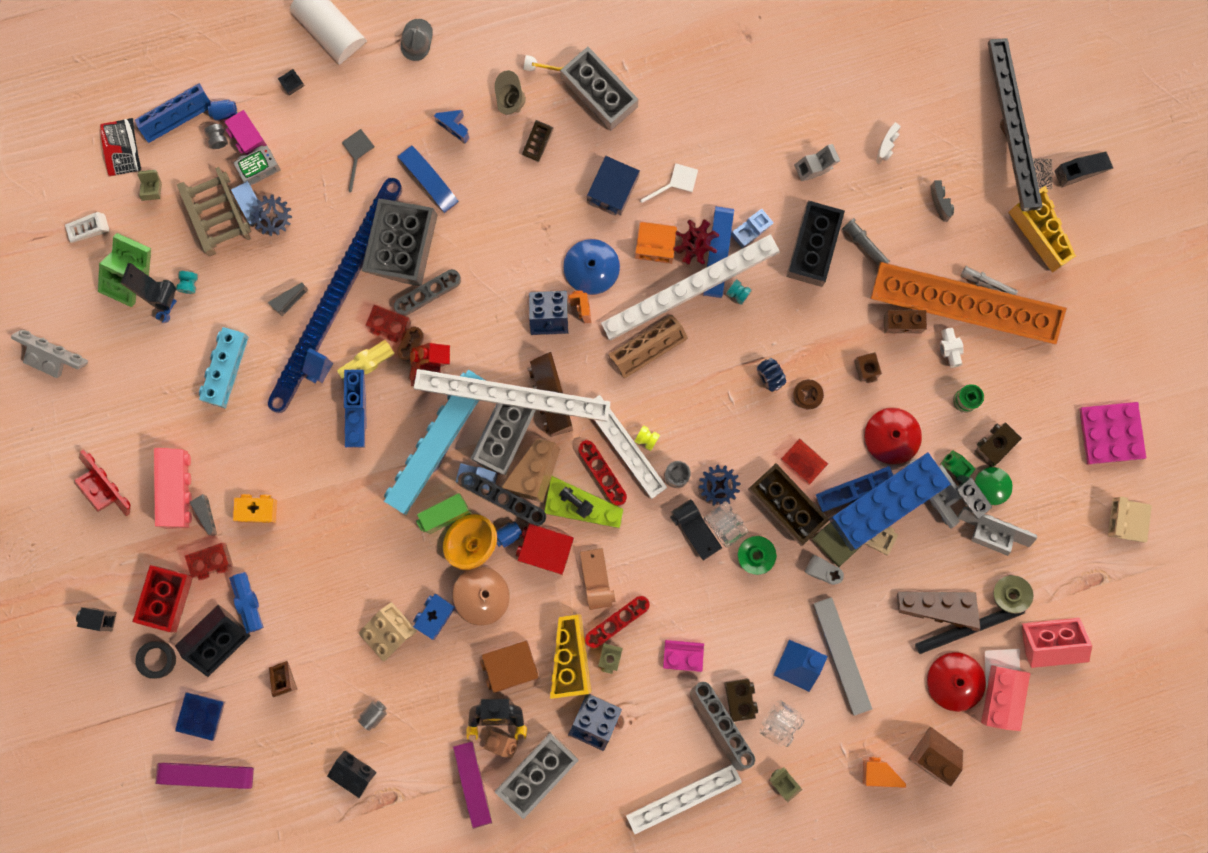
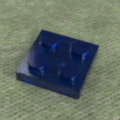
(200, 716)

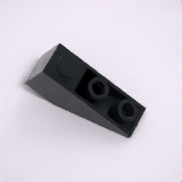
(1083, 168)

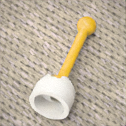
(531, 64)

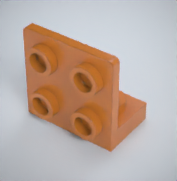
(656, 242)

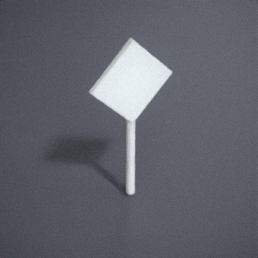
(682, 178)

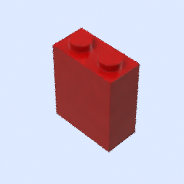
(544, 549)

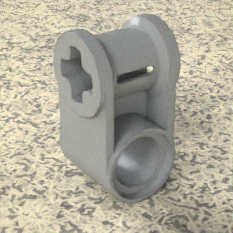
(821, 569)

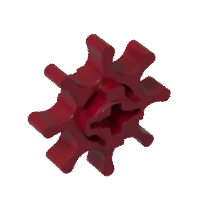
(696, 242)

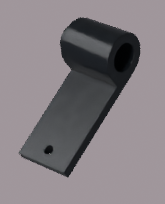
(155, 293)
(695, 529)

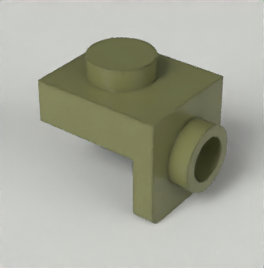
(150, 185)
(785, 784)

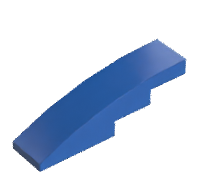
(852, 489)

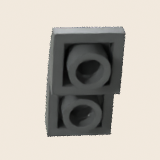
(942, 205)

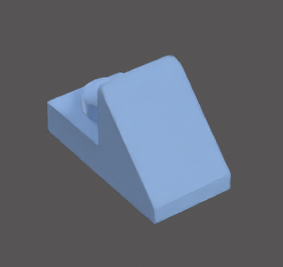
(482, 472)

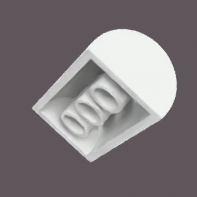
(328, 27)

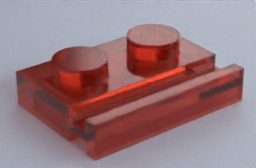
(804, 461)

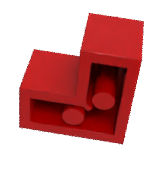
(428, 358)

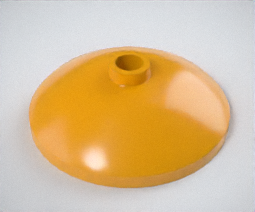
(464, 536)

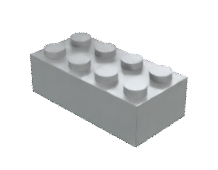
(599, 88)

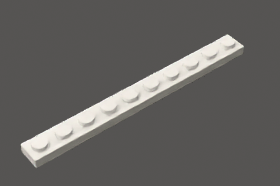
(690, 287)
(512, 395)

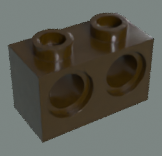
(735, 700)

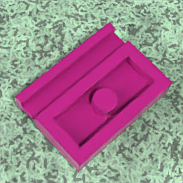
(683, 655)

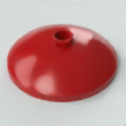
(884, 445)
(943, 678)

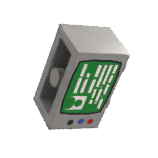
(257, 165)

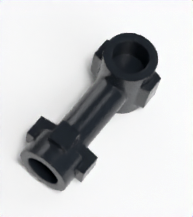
(584, 508)

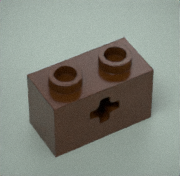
(905, 321)

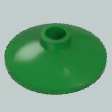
(764, 548)

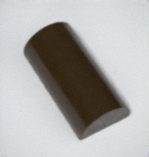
(788, 504)

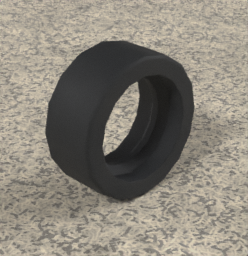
(140, 659)

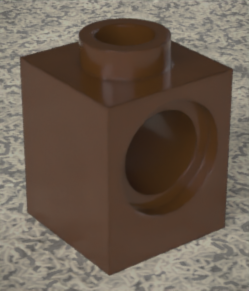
(868, 359)

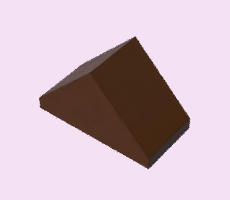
(281, 679)

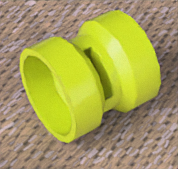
(645, 437)

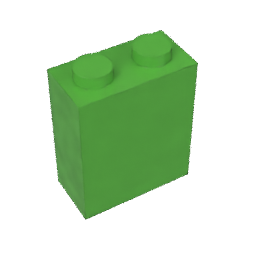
(443, 514)

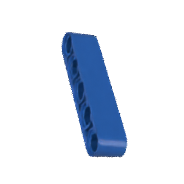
(723, 226)

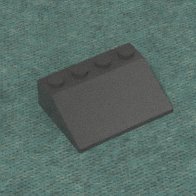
(400, 241)

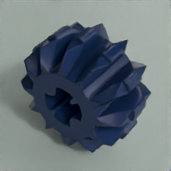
(771, 374)

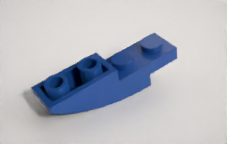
(355, 408)

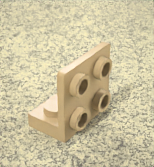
(1129, 520)
(387, 631)

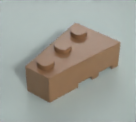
(534, 471)

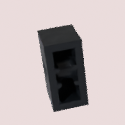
(95, 619)

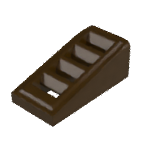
(549, 129)

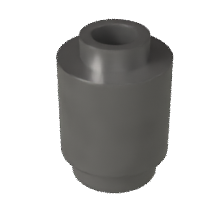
(372, 715)

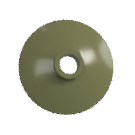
(1017, 586)

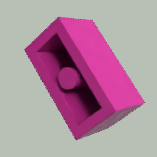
(245, 133)

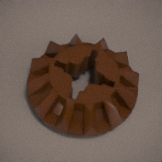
(817, 394)

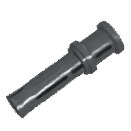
(859, 236)

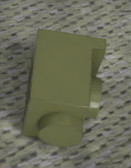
(606, 651)

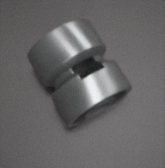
(677, 474)

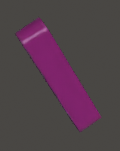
(204, 775)

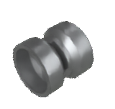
(215, 136)

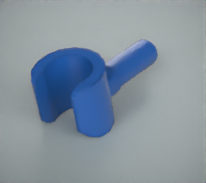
(166, 313)

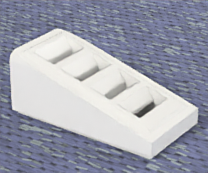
(98, 223)

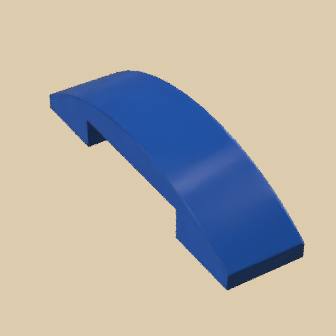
(428, 178)

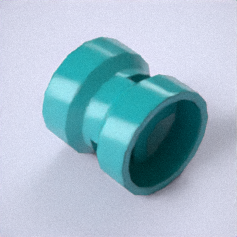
(187, 282)
(739, 292)

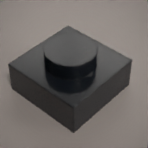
(291, 82)

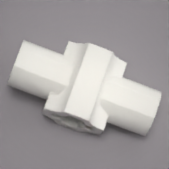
(951, 347)

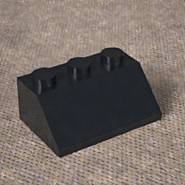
(212, 641)

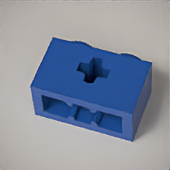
(433, 627)

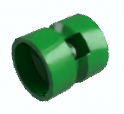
(968, 398)

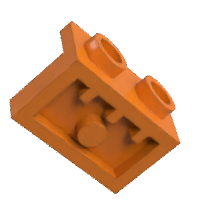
(581, 300)

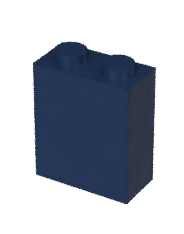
(613, 186)

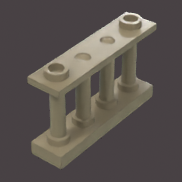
(202, 226)

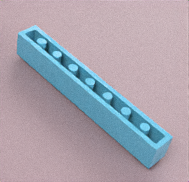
(430, 450)

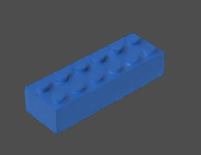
(889, 501)

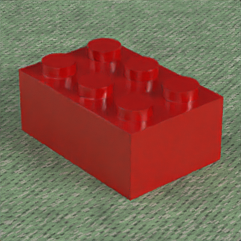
(162, 599)

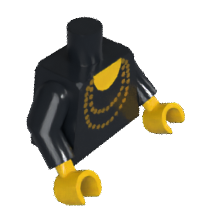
(496, 713)

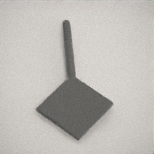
(357, 145)

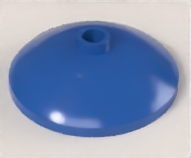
(592, 279)

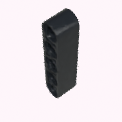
(511, 499)

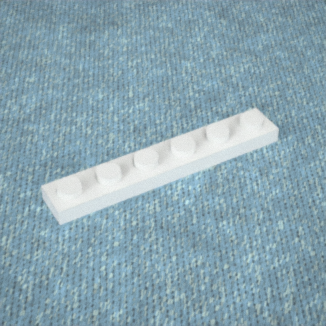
(631, 455)
(683, 799)

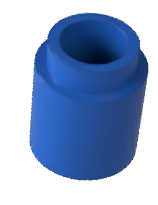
(222, 109)
(508, 534)

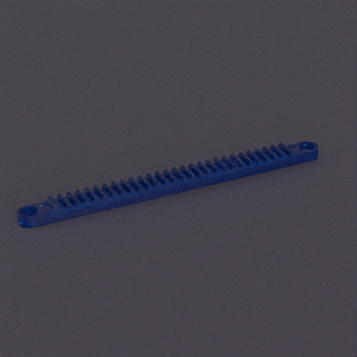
(329, 304)

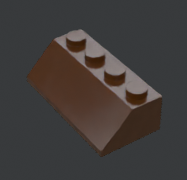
(547, 379)

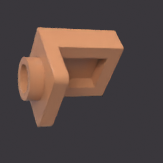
(501, 744)

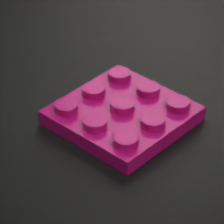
(1112, 433)

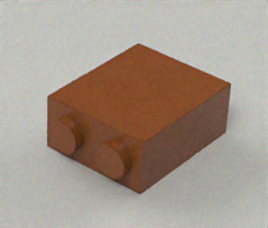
(509, 666)

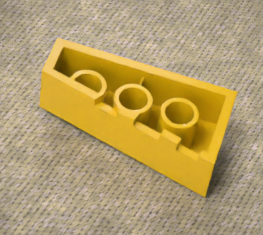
(1045, 232)
(570, 659)

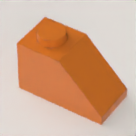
(880, 774)

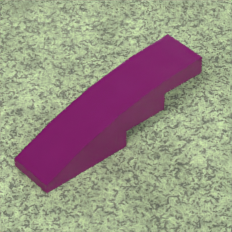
(472, 785)

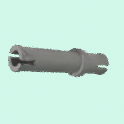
(981, 279)

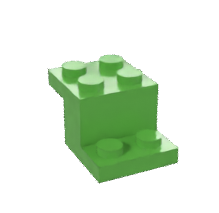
(114, 265)

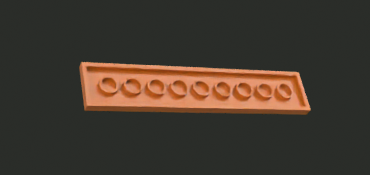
(968, 303)

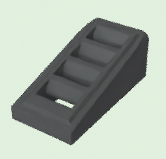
(288, 299)
(203, 511)

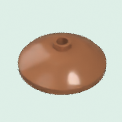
(469, 600)

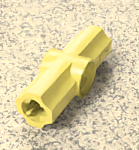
(368, 359)

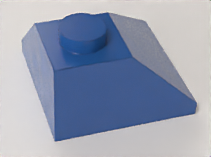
(800, 665)

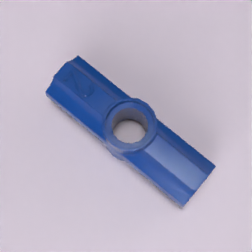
(246, 602)

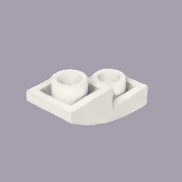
(887, 144)

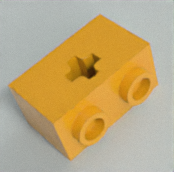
(244, 513)

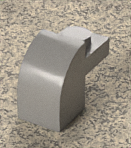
(817, 164)

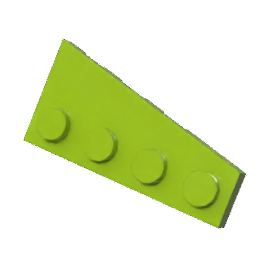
(602, 514)

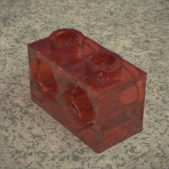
(390, 319)
(208, 557)

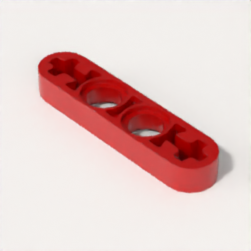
(600, 474)
(619, 624)

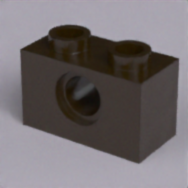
(1008, 439)

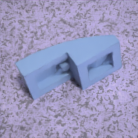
(246, 198)
(752, 228)

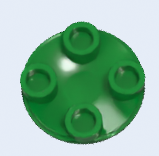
(995, 485)

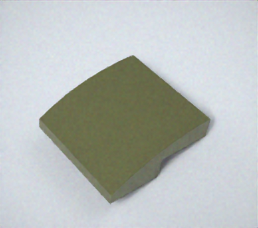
(833, 545)

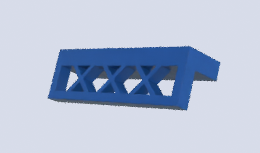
(173, 113)

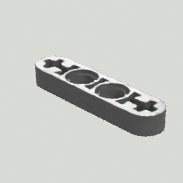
(426, 290)

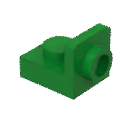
(957, 464)

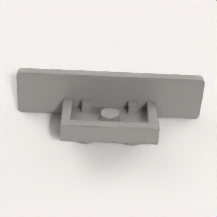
(47, 356)
(944, 499)
(996, 533)

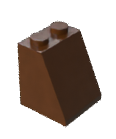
(938, 757)

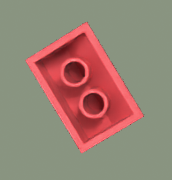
(1056, 642)
(1005, 698)

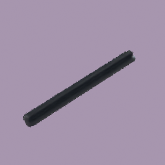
(958, 633)

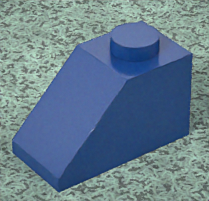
(316, 366)

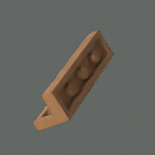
(650, 347)

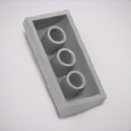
(502, 437)
(536, 775)

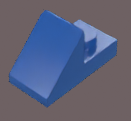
(450, 120)

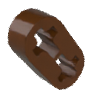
(407, 341)

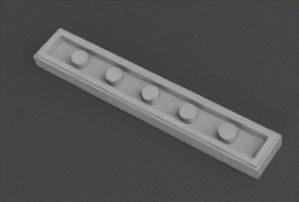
(842, 656)

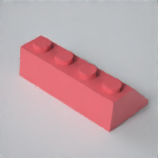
(172, 488)

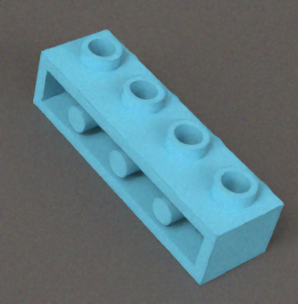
(223, 367)

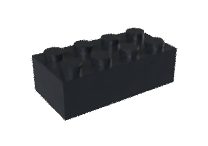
(815, 243)

